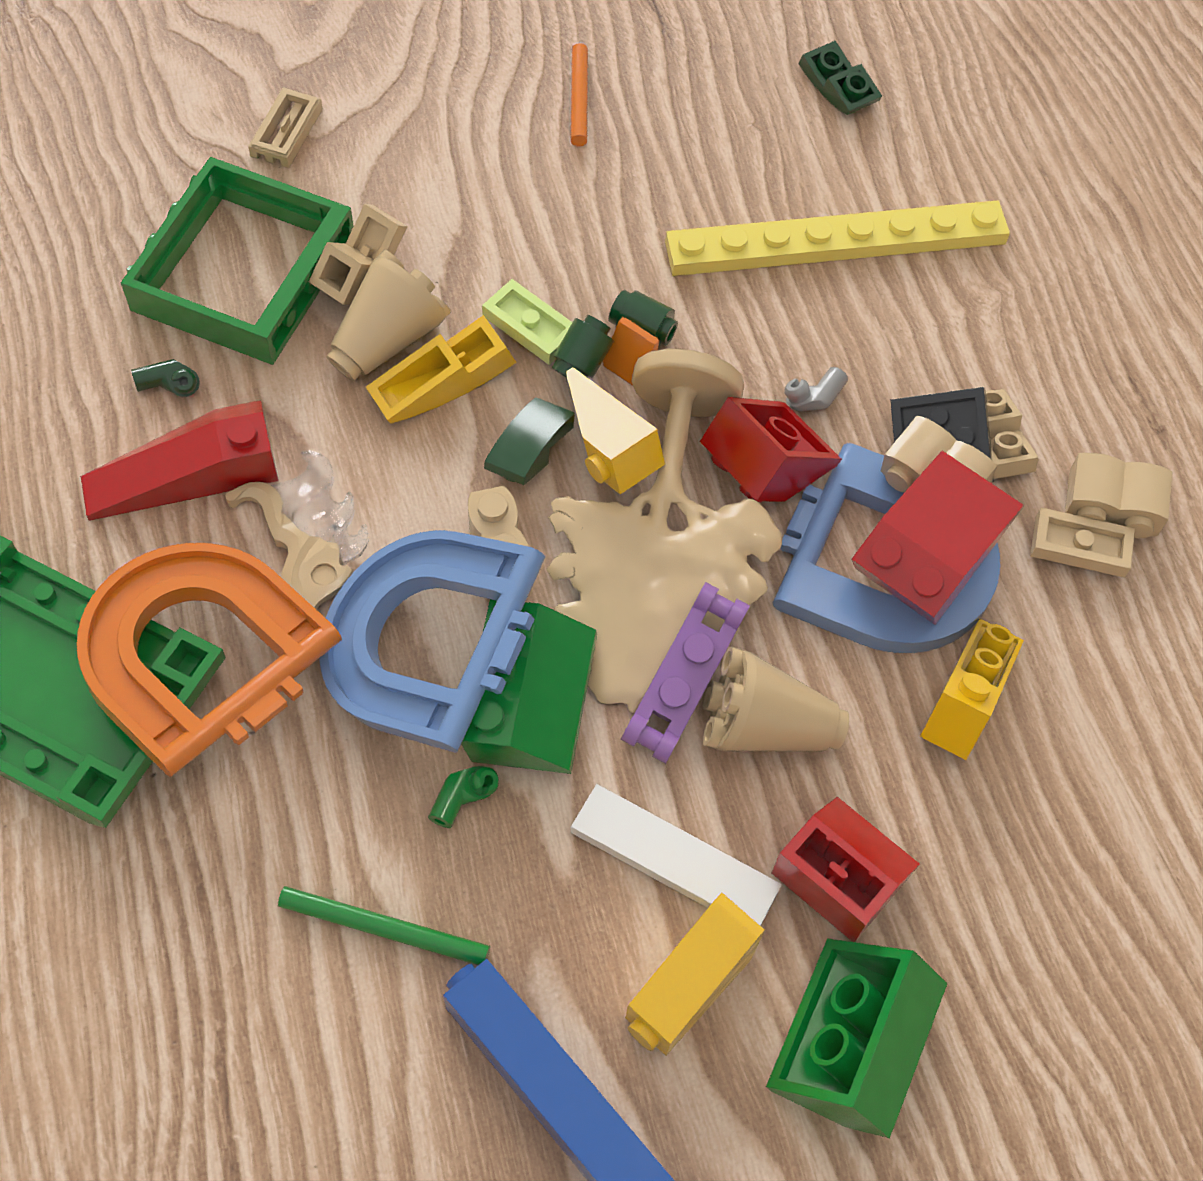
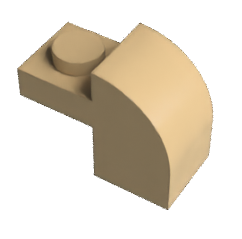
(345, 265)

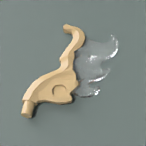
(309, 527)

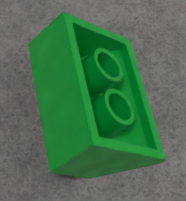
(543, 698)
(859, 1035)

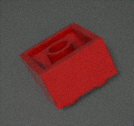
(767, 448)

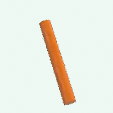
(579, 94)

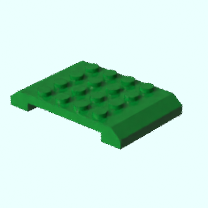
(50, 724)

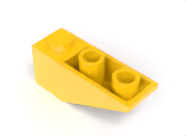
(972, 689)

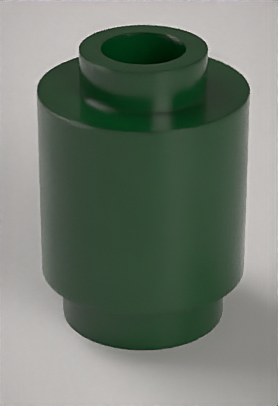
(646, 313)
(583, 347)

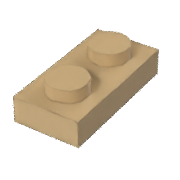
(1083, 542)

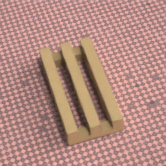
(289, 137)

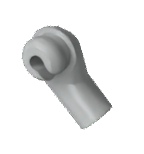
(818, 397)

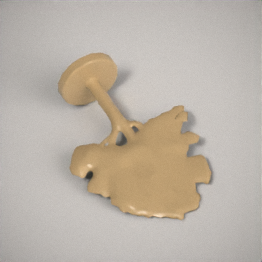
(631, 567)

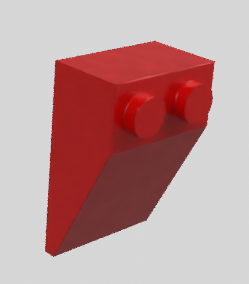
(936, 536)

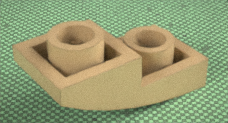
(1008, 445)

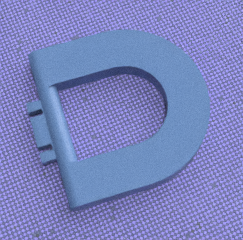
(387, 578)
(852, 607)

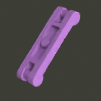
(685, 673)

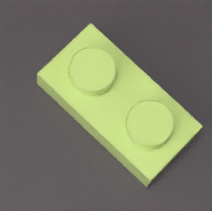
(527, 320)

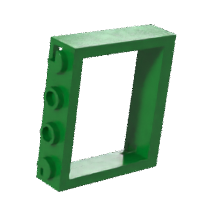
(183, 223)

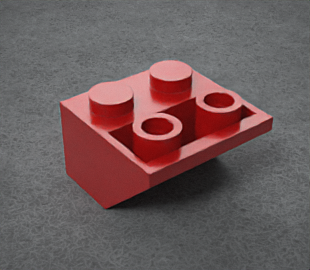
(843, 868)

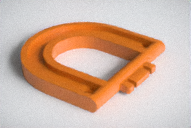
(180, 574)

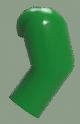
(461, 789)

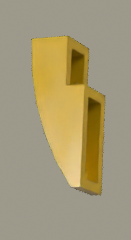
(441, 372)

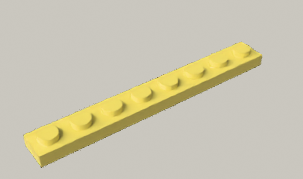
(835, 237)

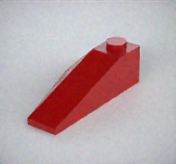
(185, 464)

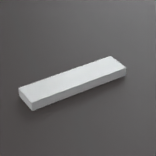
(671, 854)

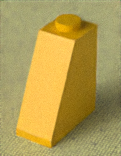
(693, 975)

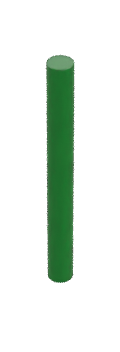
(383, 926)

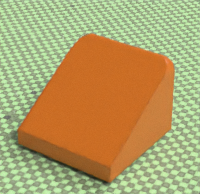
(629, 345)

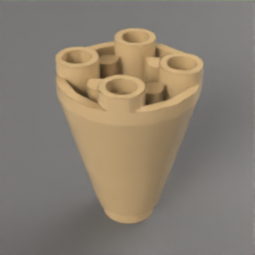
(385, 317)
(768, 710)

